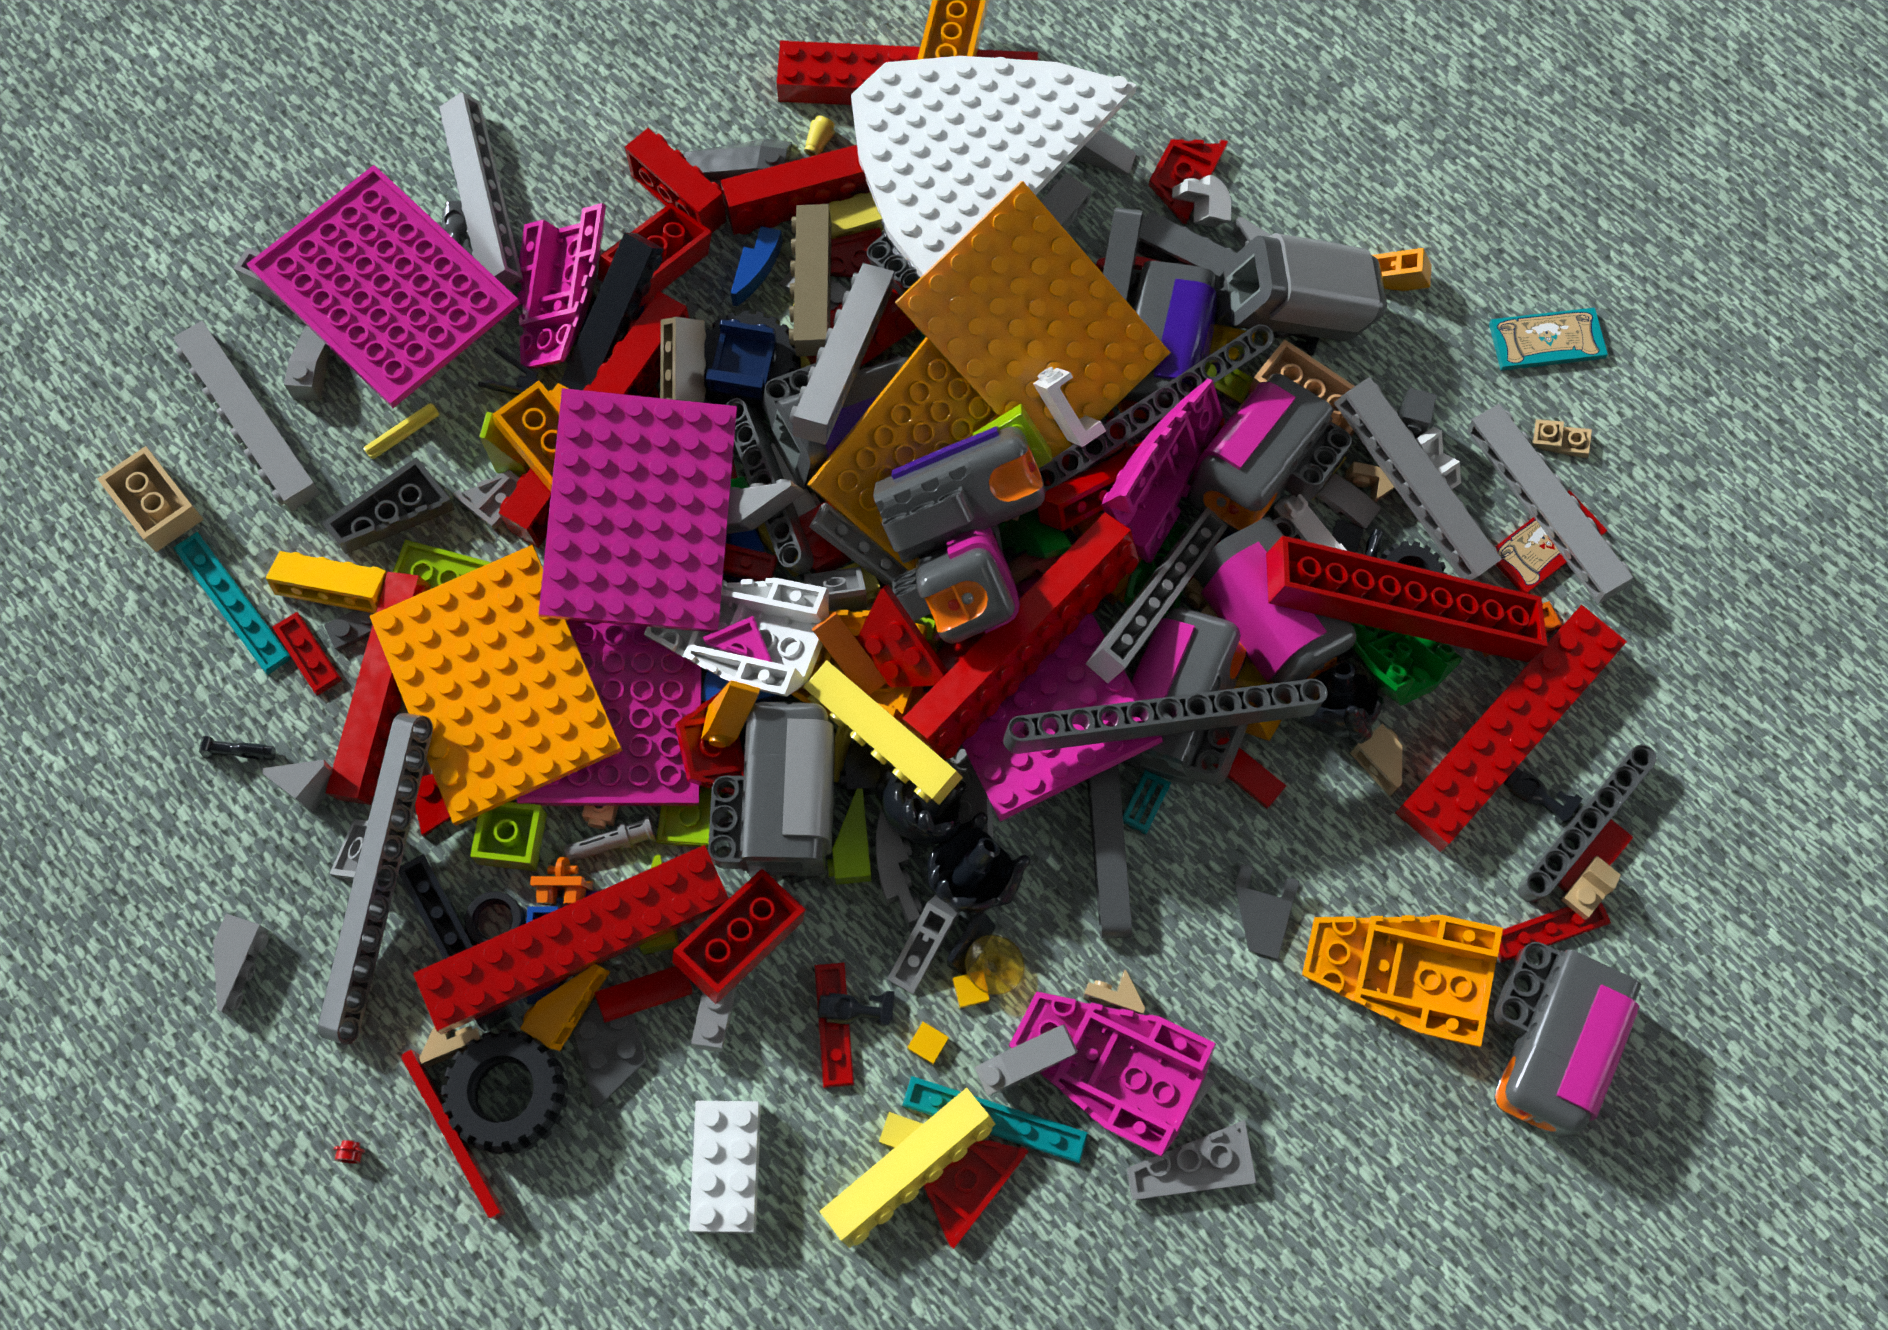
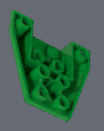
(1402, 663)

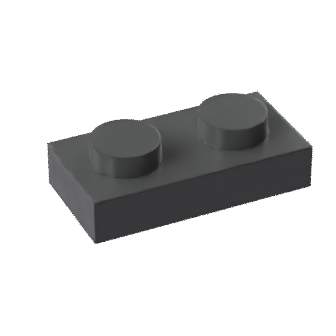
(349, 628)

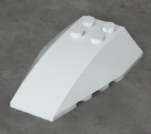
(785, 618)

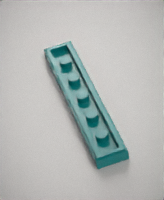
(232, 603)
(1010, 1123)

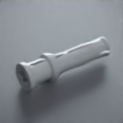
(623, 837)

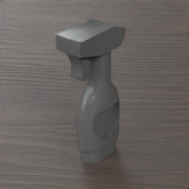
(454, 222)

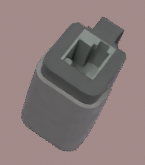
(1302, 288)
(784, 797)

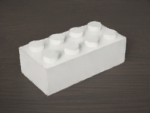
(725, 1167)

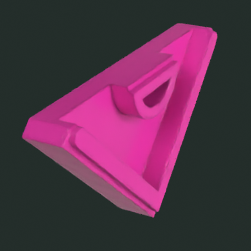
(740, 639)

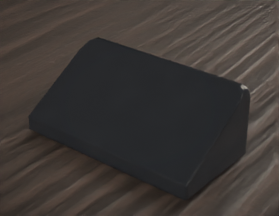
(977, 928)

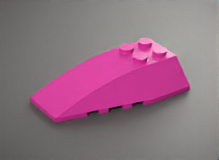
(557, 284)
(1160, 468)
(1129, 1069)

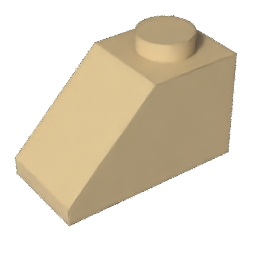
(1382, 758)

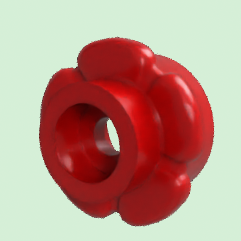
(349, 1152)

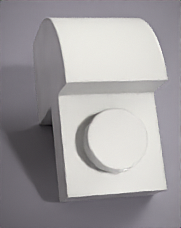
(1209, 197)
(1432, 444)

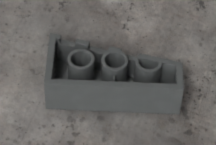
(1179, 245)
(389, 508)

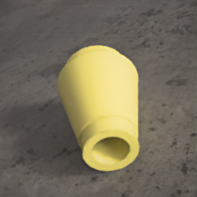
(819, 135)

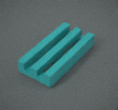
(1155, 781)

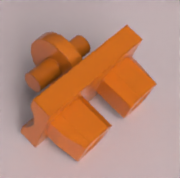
(547, 886)

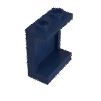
(742, 359)

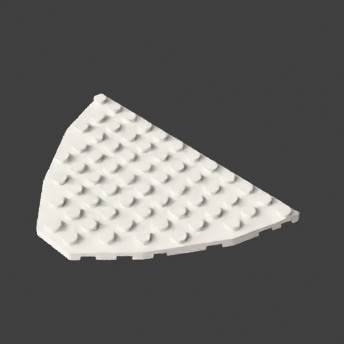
(962, 132)

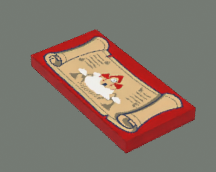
(1530, 554)

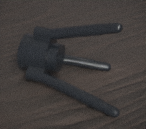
(522, 383)

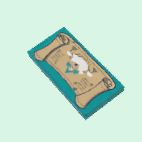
(1548, 339)

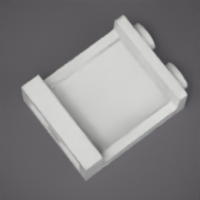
(1075, 430)

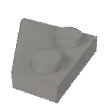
(487, 497)

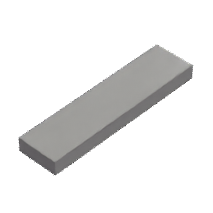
(856, 544)

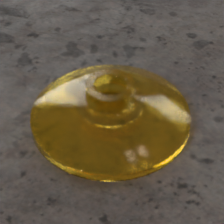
(1004, 955)

